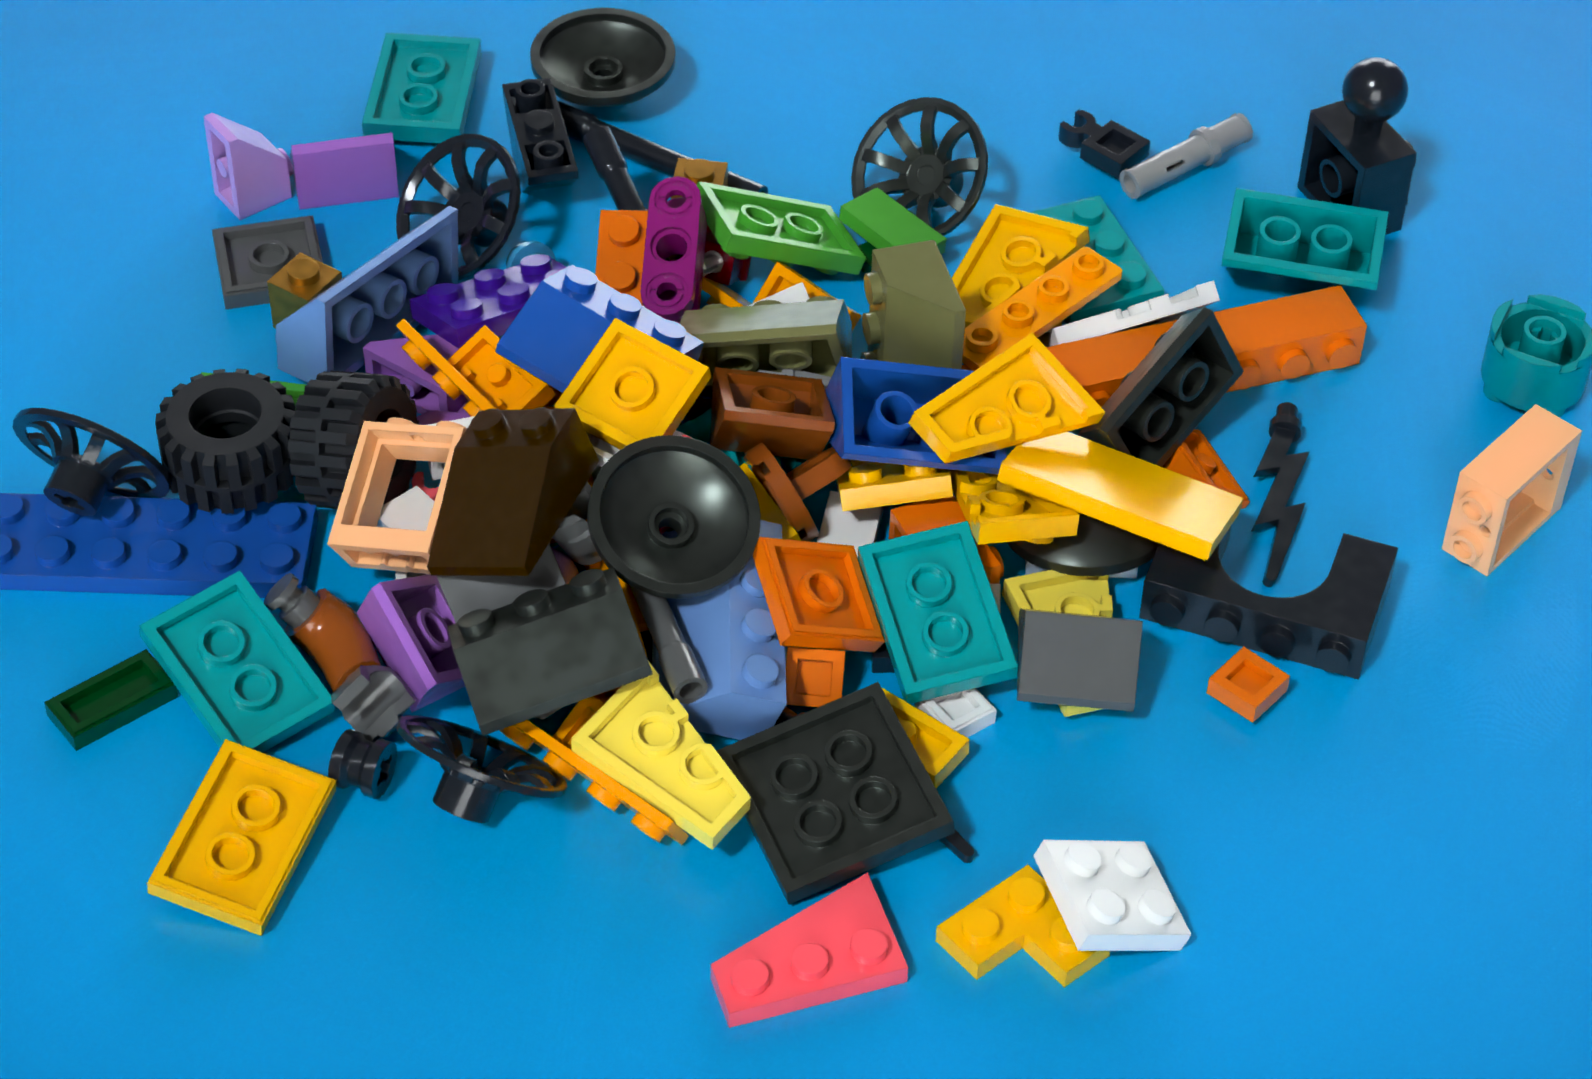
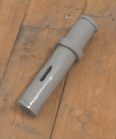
(1202, 147)

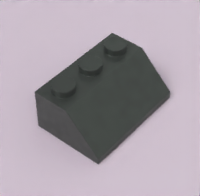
(1169, 390)
(548, 649)

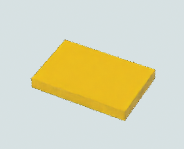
(242, 837)

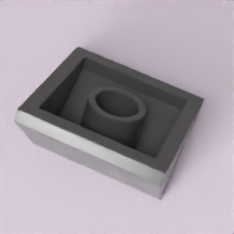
(1078, 659)

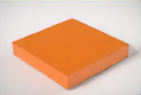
(817, 595)

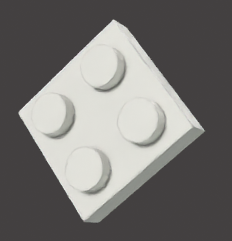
(1111, 895)

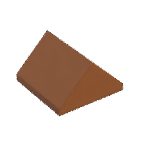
(775, 409)

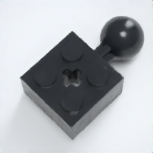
(1354, 151)

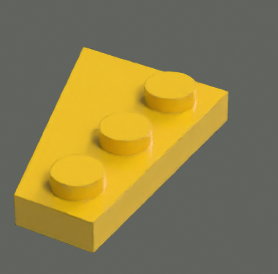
(1010, 254)
(1006, 403)
(1008, 514)

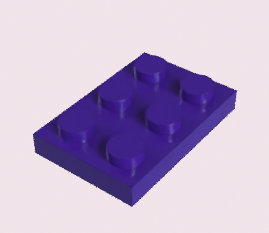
(488, 299)

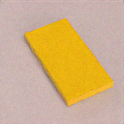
(1123, 491)

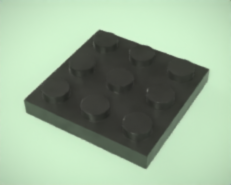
(836, 792)

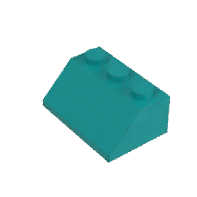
(1305, 239)

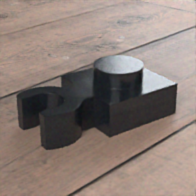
(1106, 146)

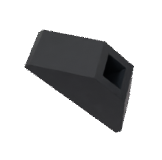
(538, 135)

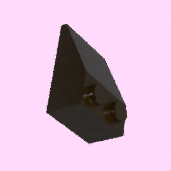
(509, 490)

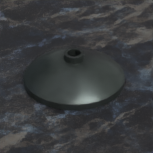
(603, 56)
(679, 487)
(1095, 550)

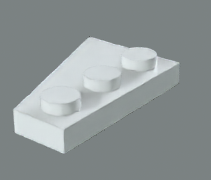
(1139, 315)

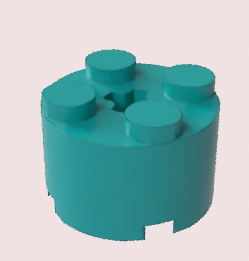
(1537, 354)

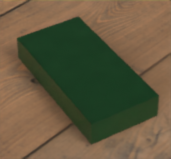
(111, 699)

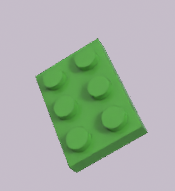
(779, 229)

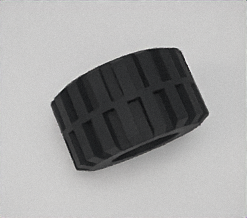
(329, 427)
(227, 440)

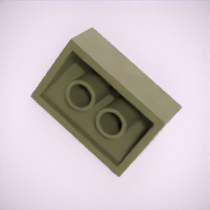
(913, 308)
(773, 335)

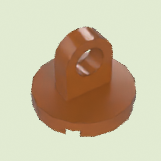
(791, 488)

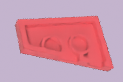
(812, 958)

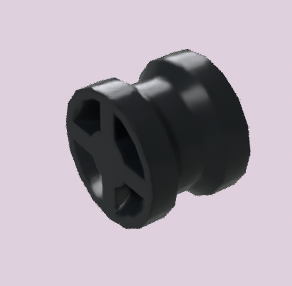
(363, 763)

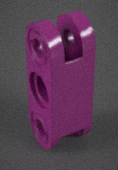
(673, 229)

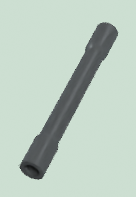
(674, 653)

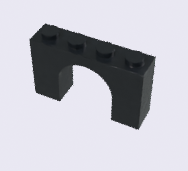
(1318, 629)

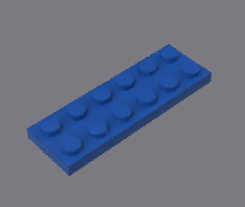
(150, 545)

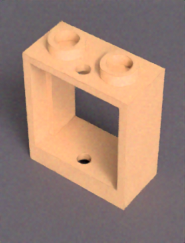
(1508, 490)
(355, 527)

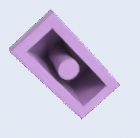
(246, 167)

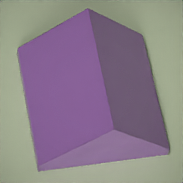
(344, 171)
(412, 636)

